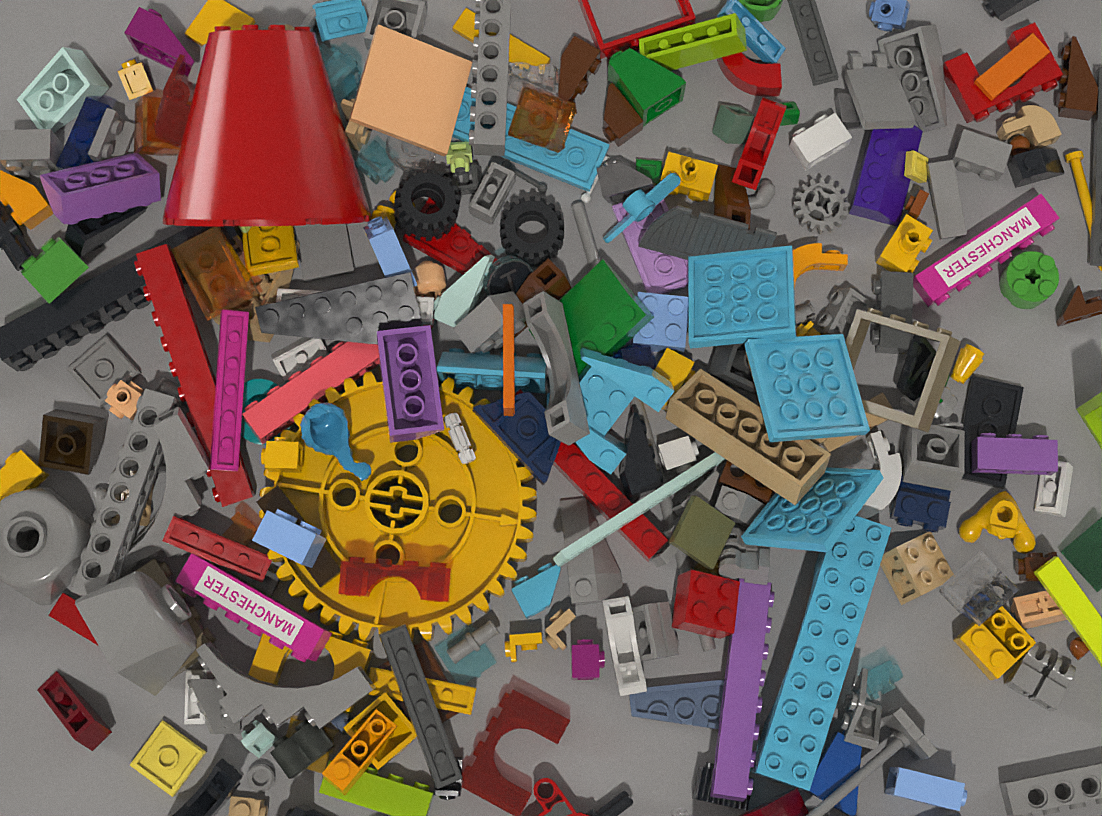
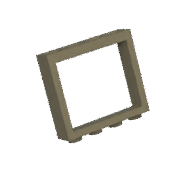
(937, 376)

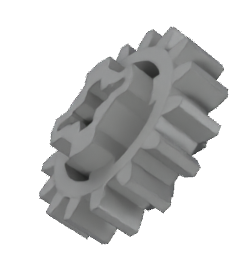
(817, 195)

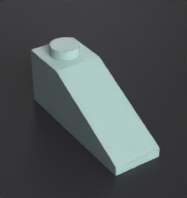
(463, 294)

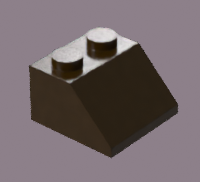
(70, 441)

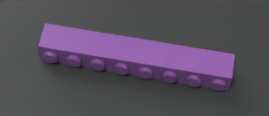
(740, 693)

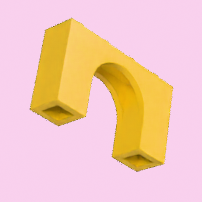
(346, 656)

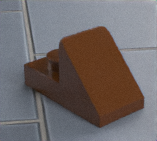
(1076, 308)

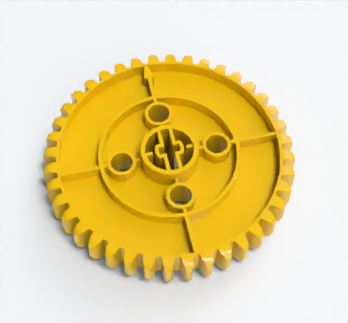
(473, 547)

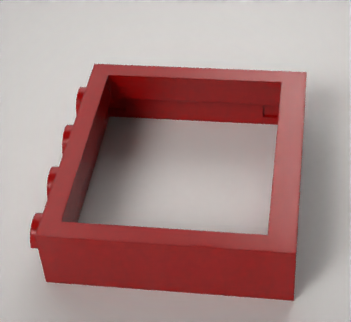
(632, 41)

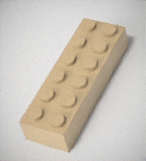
(739, 434)

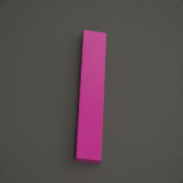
(229, 390)

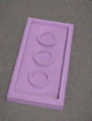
(658, 271)

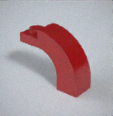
(752, 77)
(759, 144)

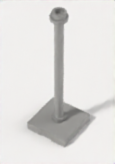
(906, 736)

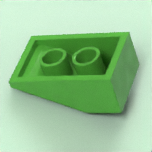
(53, 269)

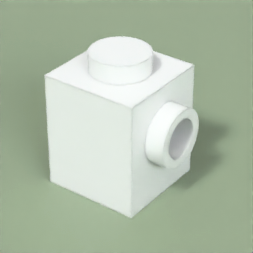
(678, 455)

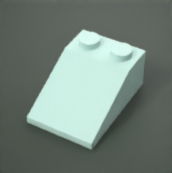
(61, 89)

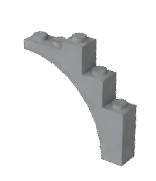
(183, 461)
(280, 703)

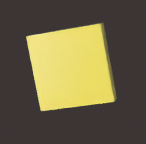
(168, 758)

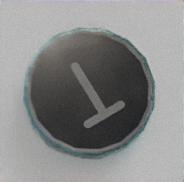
(506, 275)

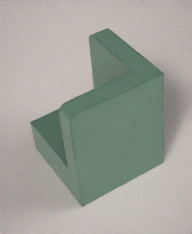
(733, 124)

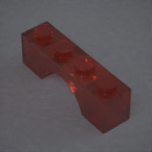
(360, 577)

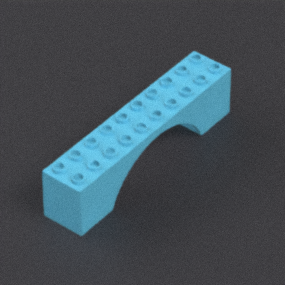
(820, 660)

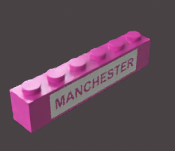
(984, 250)
(254, 608)

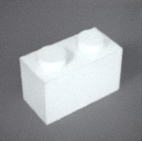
(820, 141)

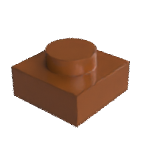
(915, 204)

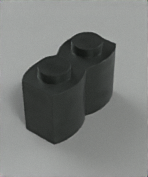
(301, 749)

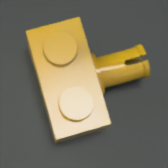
(695, 176)
(905, 246)

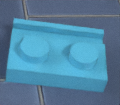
(340, 18)

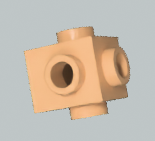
(124, 399)

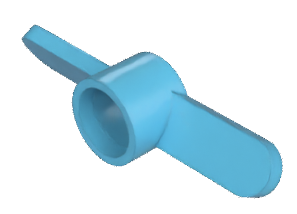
(640, 204)

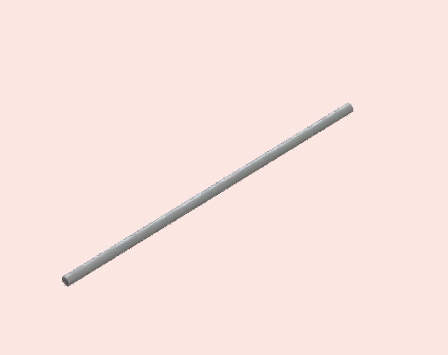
(636, 404)

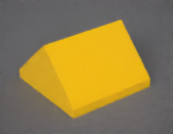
(400, 738)

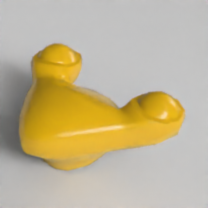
(1002, 519)

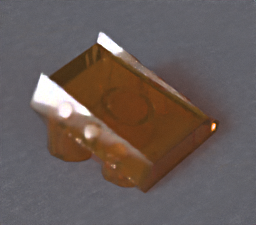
(542, 119)

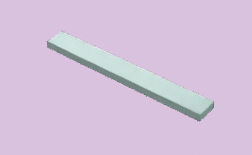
(637, 509)

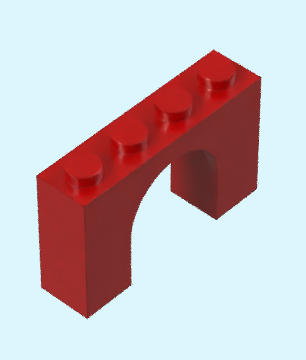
(975, 105)

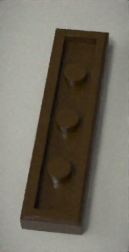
(325, 566)

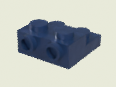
(921, 506)

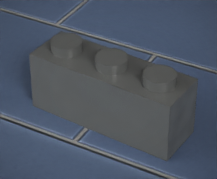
(894, 297)

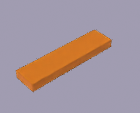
(508, 361)

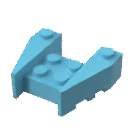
(606, 391)

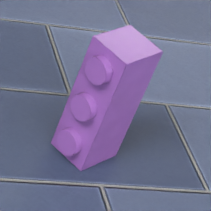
(1014, 455)

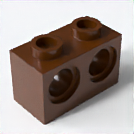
(744, 484)

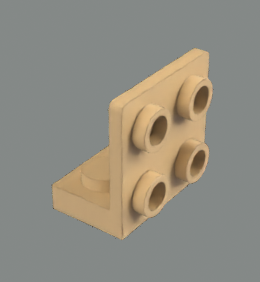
(915, 567)

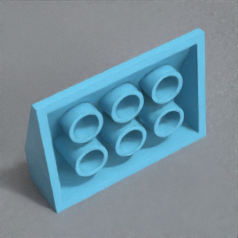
(485, 371)

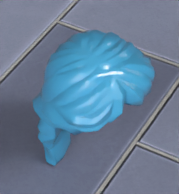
(327, 432)

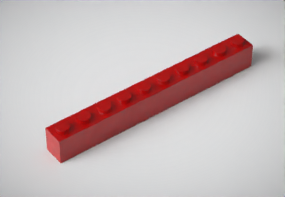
(188, 362)

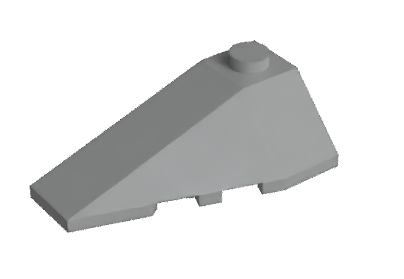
(919, 66)

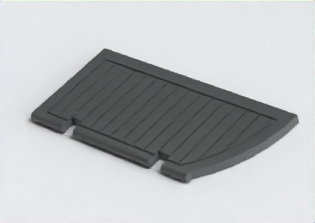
(687, 235)

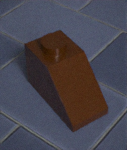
(620, 118)

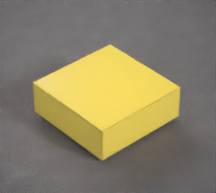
(916, 166)

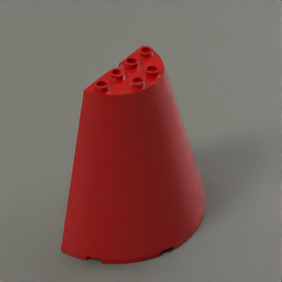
(264, 137)

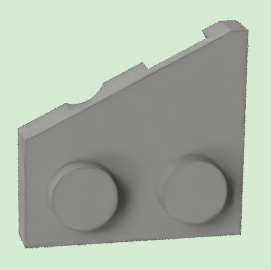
(208, 704)

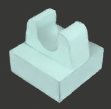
(259, 739)

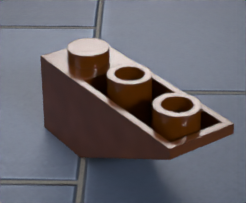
(576, 66)
(1078, 86)
(731, 198)
(544, 278)

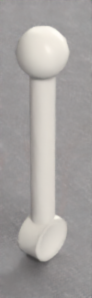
(586, 196)

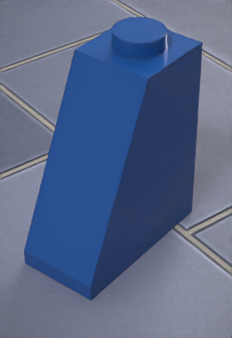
(834, 767)

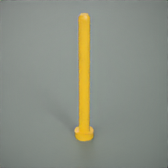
(1075, 160)

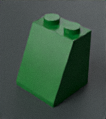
(645, 84)

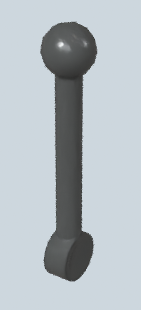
(542, 188)

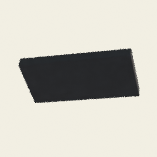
(989, 409)

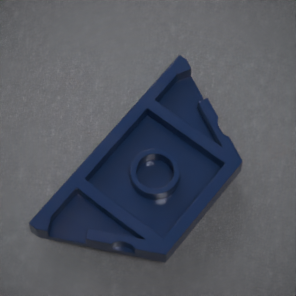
(523, 433)

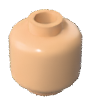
(429, 279)

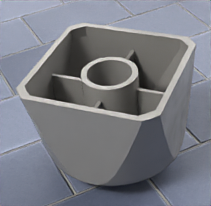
(63, 534)
(140, 629)

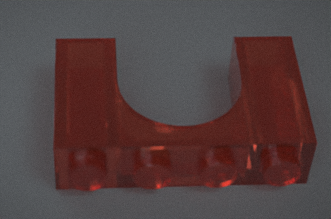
(483, 777)

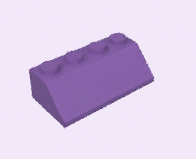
(101, 188)
(409, 383)

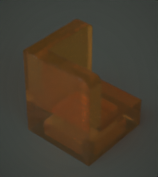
(241, 530)

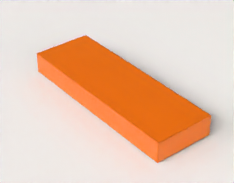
(1012, 67)

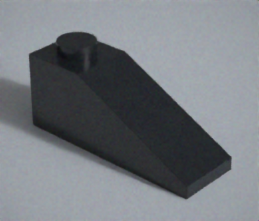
(95, 232)

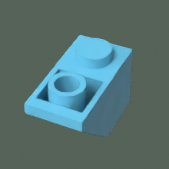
(537, 592)

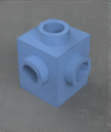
(894, 19)

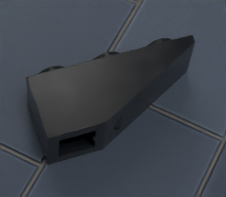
(638, 468)

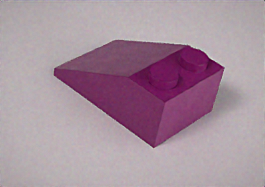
(155, 40)

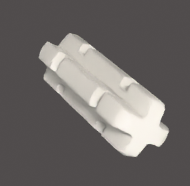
(459, 438)

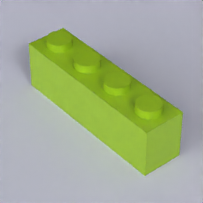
(696, 43)
(385, 794)

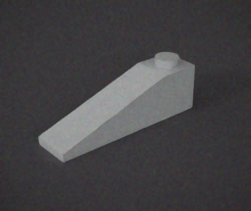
(594, 573)

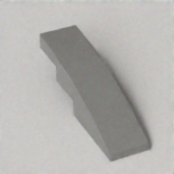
(703, 490)

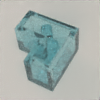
(342, 72)

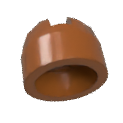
(1020, 145)
(1078, 648)

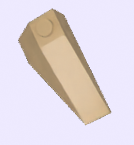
(267, 286)

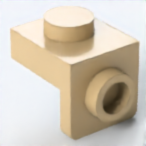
(559, 621)

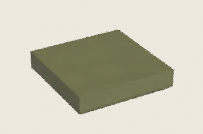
(702, 532)

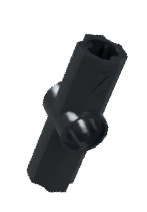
(12, 240)

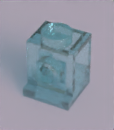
(375, 163)
(882, 679)

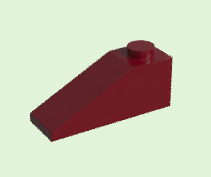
(74, 712)

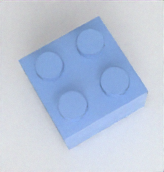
(669, 323)
(282, 534)

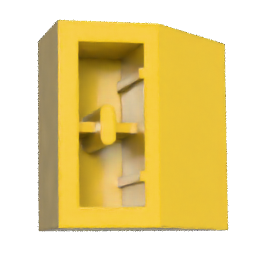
(995, 643)

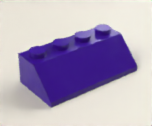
(881, 179)

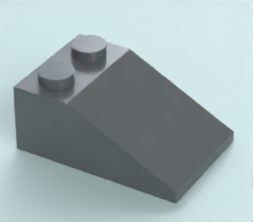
(732, 367)

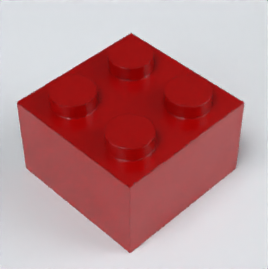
(705, 604)

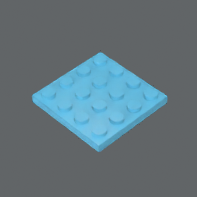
(741, 297)
(806, 388)
(818, 516)

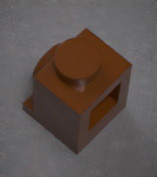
(1027, 566)

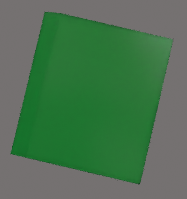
(791, 114)

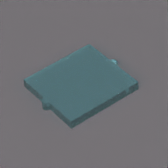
(469, 666)

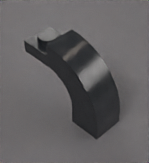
(214, 791)

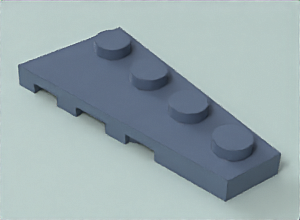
(681, 703)

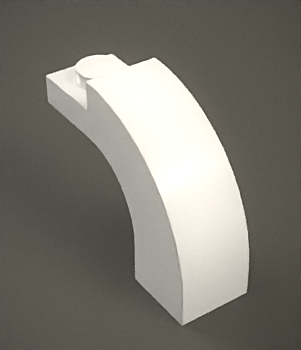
(891, 471)
(624, 646)

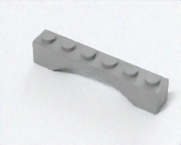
(566, 409)

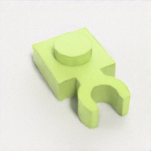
(459, 155)

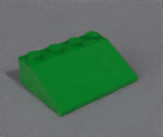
(602, 313)

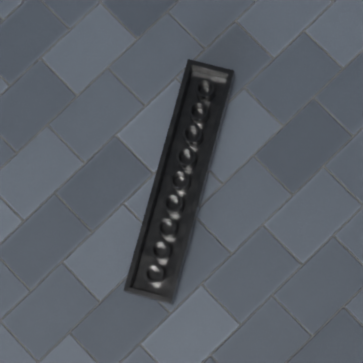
(87, 307)

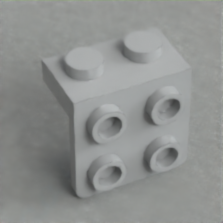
(862, 717)

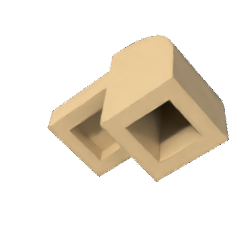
(1034, 123)

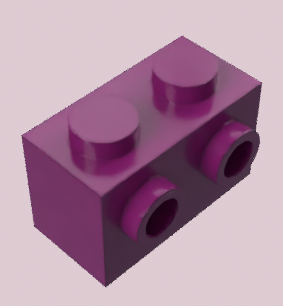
(586, 660)

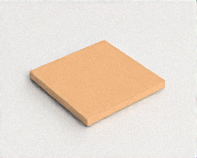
(410, 90)

